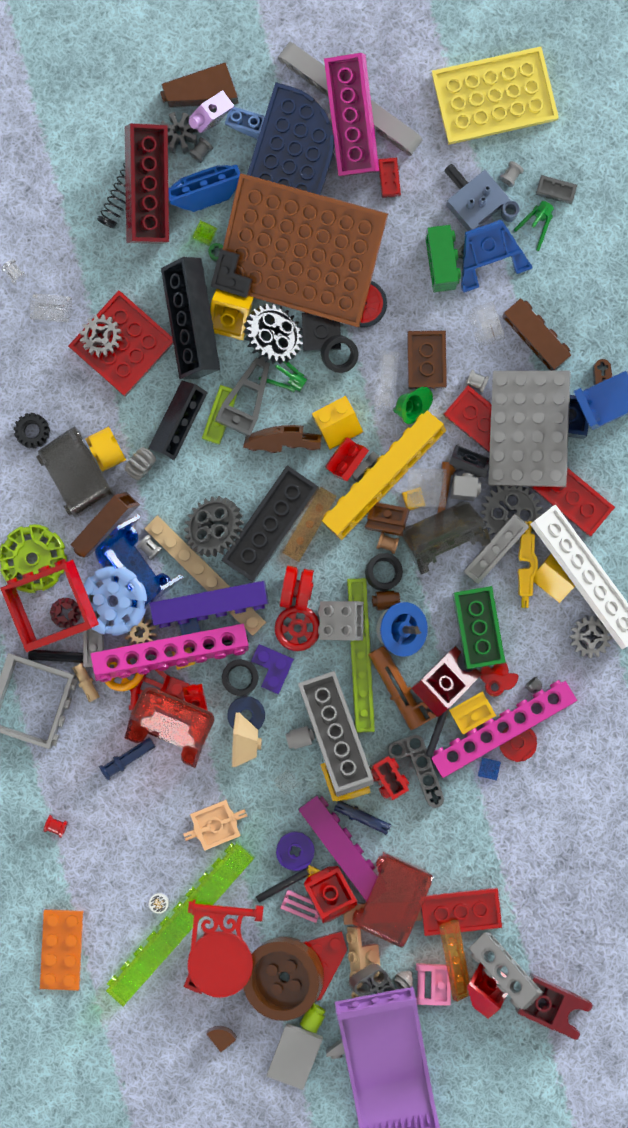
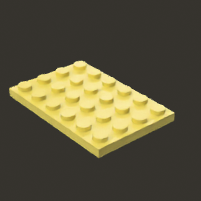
(494, 95)

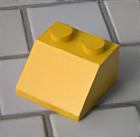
(230, 313)
(337, 422)

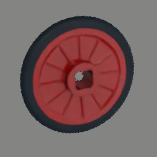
(375, 306)

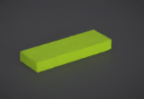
(213, 430)

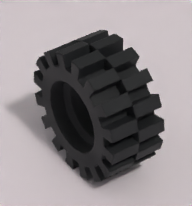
(24, 422)

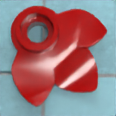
(498, 675)

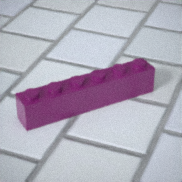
(339, 844)

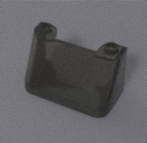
(75, 473)
(443, 533)

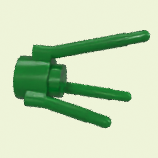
(542, 213)
(296, 379)

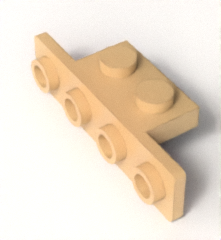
(359, 955)

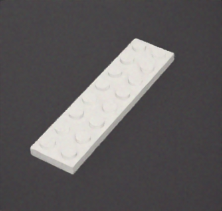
(584, 572)

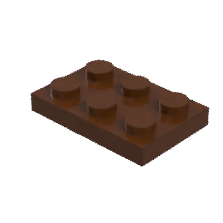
(426, 359)

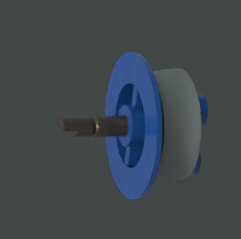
(402, 629)

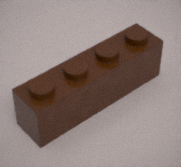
(536, 335)

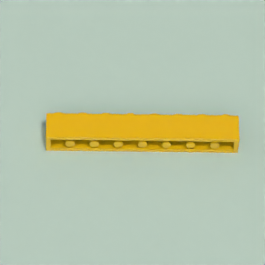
(383, 475)

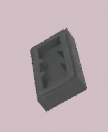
(556, 189)

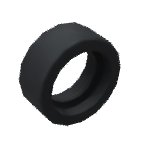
(353, 354)
(397, 567)
(225, 677)

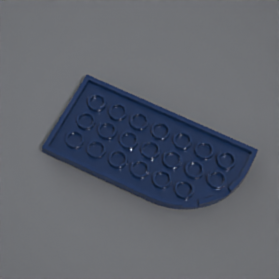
(293, 141)

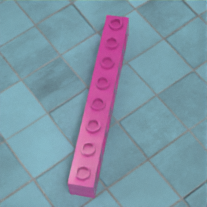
(160, 647)
(565, 699)

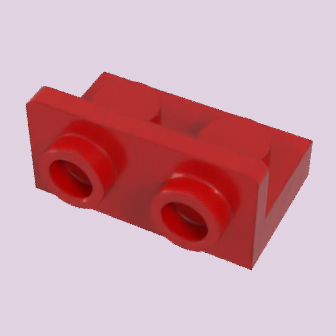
(346, 459)

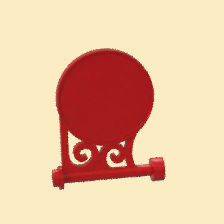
(220, 959)

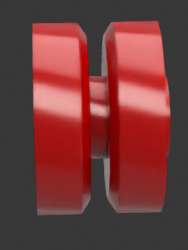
(297, 588)

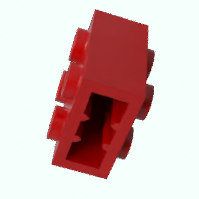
(390, 781)

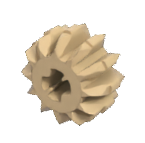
(146, 636)

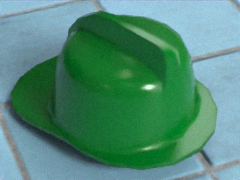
(413, 404)

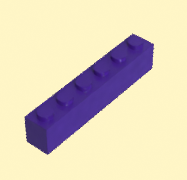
(209, 603)

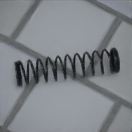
(103, 219)

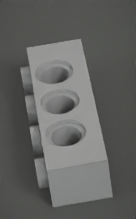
(529, 990)

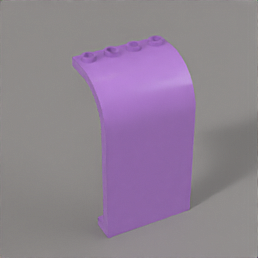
(387, 1060)

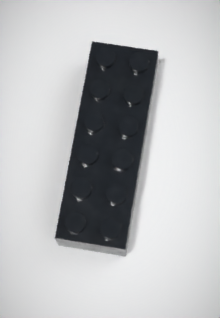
(190, 318)
(270, 524)

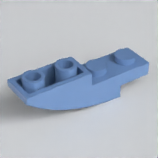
(245, 122)

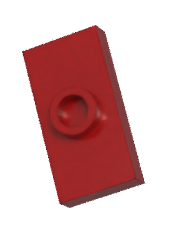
(389, 177)

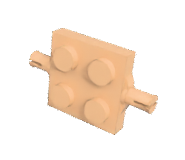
(215, 825)

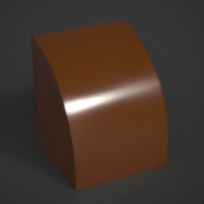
(221, 1037)

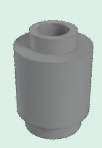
(300, 737)

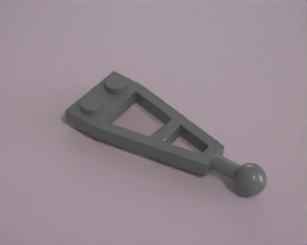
(235, 418)

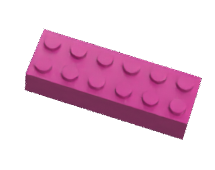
(351, 114)

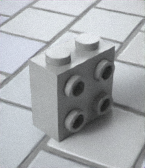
(341, 620)

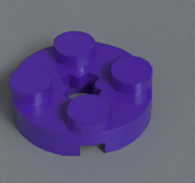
(300, 841)

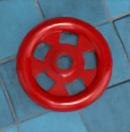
(293, 644)

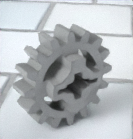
(94, 340)
(591, 627)

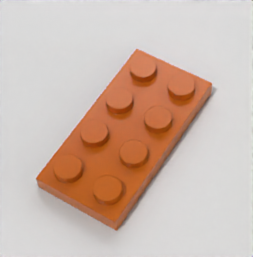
(61, 949)

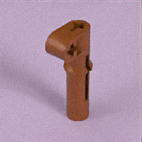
(411, 711)

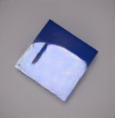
(489, 768)

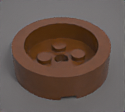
(279, 998)

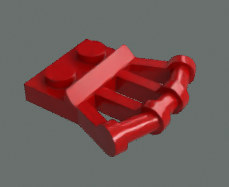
(170, 686)

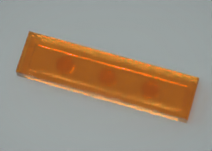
(309, 524)
(455, 959)

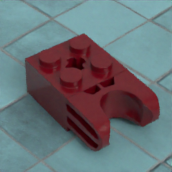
(444, 683)
(556, 1009)

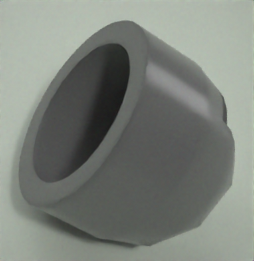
(534, 685)

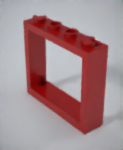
(20, 617)

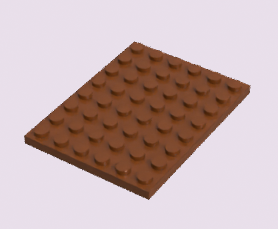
(304, 248)

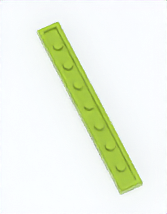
(361, 663)

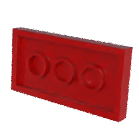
(471, 908)

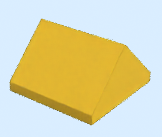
(553, 579)

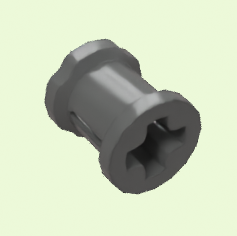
(200, 149)

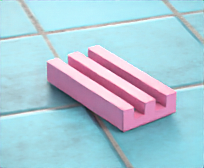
(286, 900)

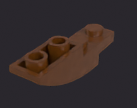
(275, 437)

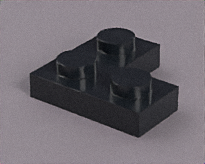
(225, 276)

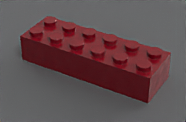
(146, 183)

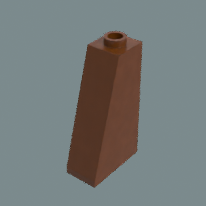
(199, 87)
(110, 517)

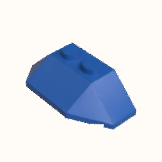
(204, 188)

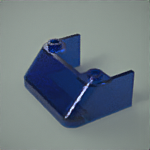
(120, 551)

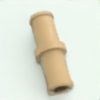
(85, 682)

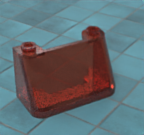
(170, 721)
(394, 900)

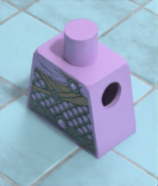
(204, 119)

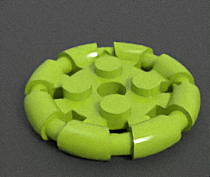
(24, 548)

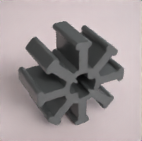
(185, 129)

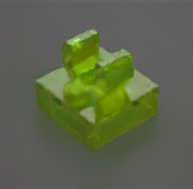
(204, 233)

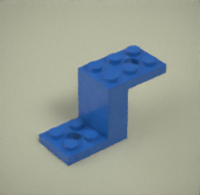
(605, 400)

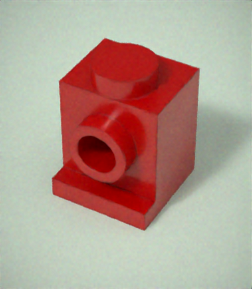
(195, 695)

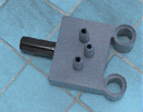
(478, 199)

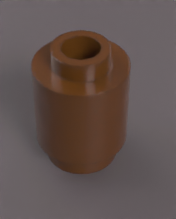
(385, 599)

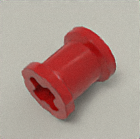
(55, 826)

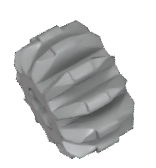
(140, 463)

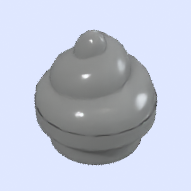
(403, 979)

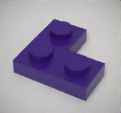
(276, 663)

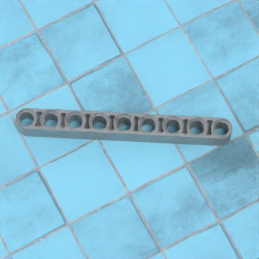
(384, 122)

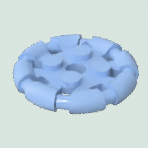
(122, 592)

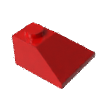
(485, 993)

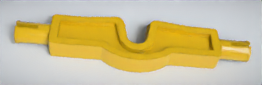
(526, 575)

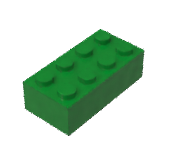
(478, 627)

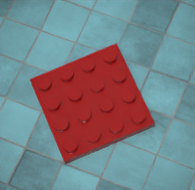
(138, 351)

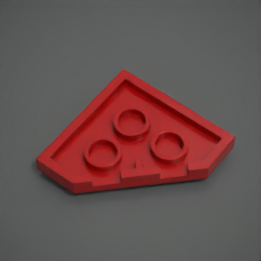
(331, 952)

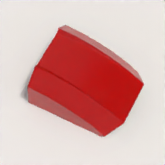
(330, 893)

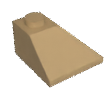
(244, 741)

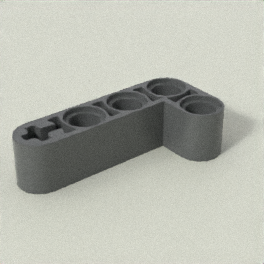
(420, 771)
(370, 983)

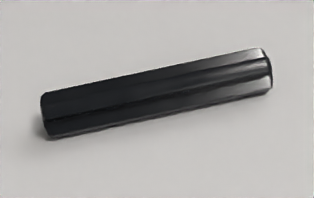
(60, 656)

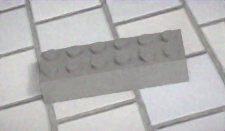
(336, 734)

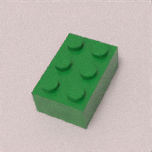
(442, 258)

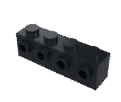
(178, 420)

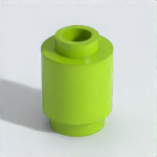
(313, 1018)

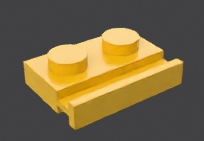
(472, 713)

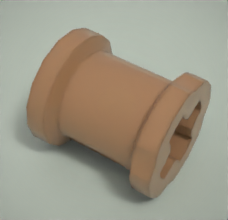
(387, 543)

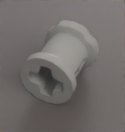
(511, 173)
(477, 381)
(149, 547)

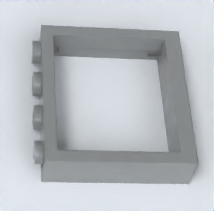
(65, 702)

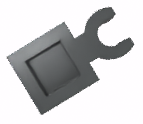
(364, 466)

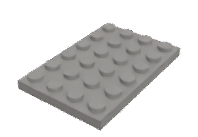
(529, 428)

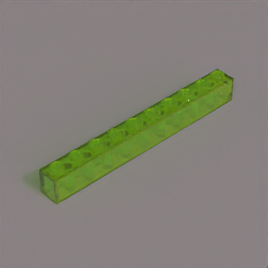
(176, 927)

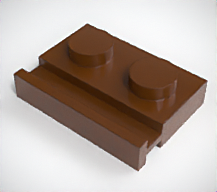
(387, 519)

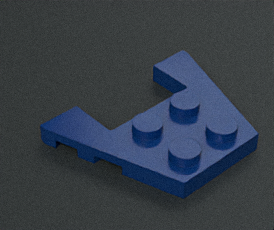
(487, 246)

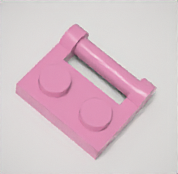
(439, 985)

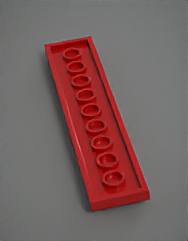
(576, 501)

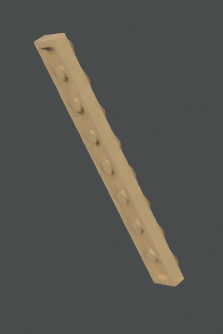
(198, 569)

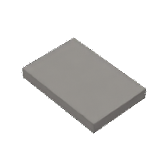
(294, 1056)

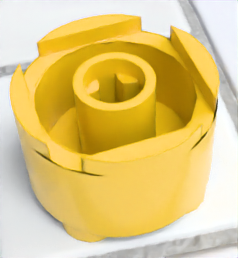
(105, 449)

